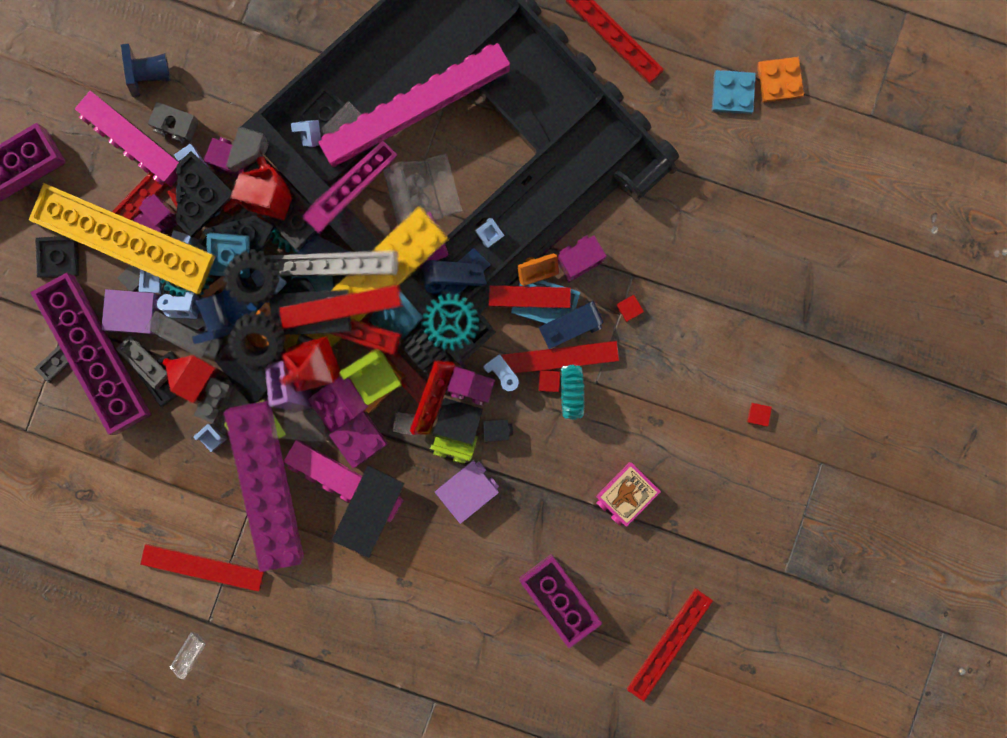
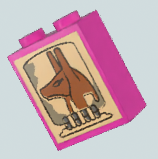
(627, 495)

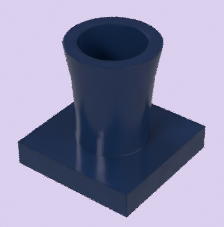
(143, 69)
(215, 318)

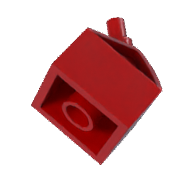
(263, 191)
(310, 365)
(189, 377)

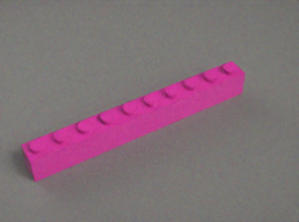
(414, 105)

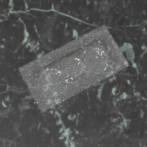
(187, 655)

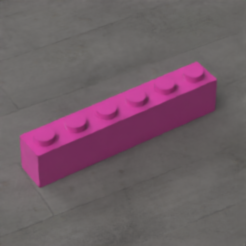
(127, 136)
(350, 186)
(327, 471)

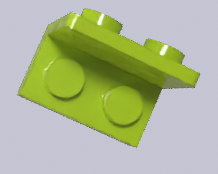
(372, 376)
(460, 452)

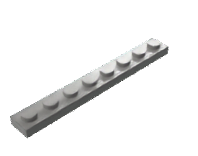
(337, 264)

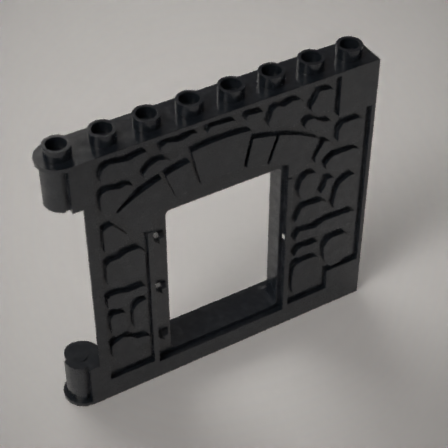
(549, 98)

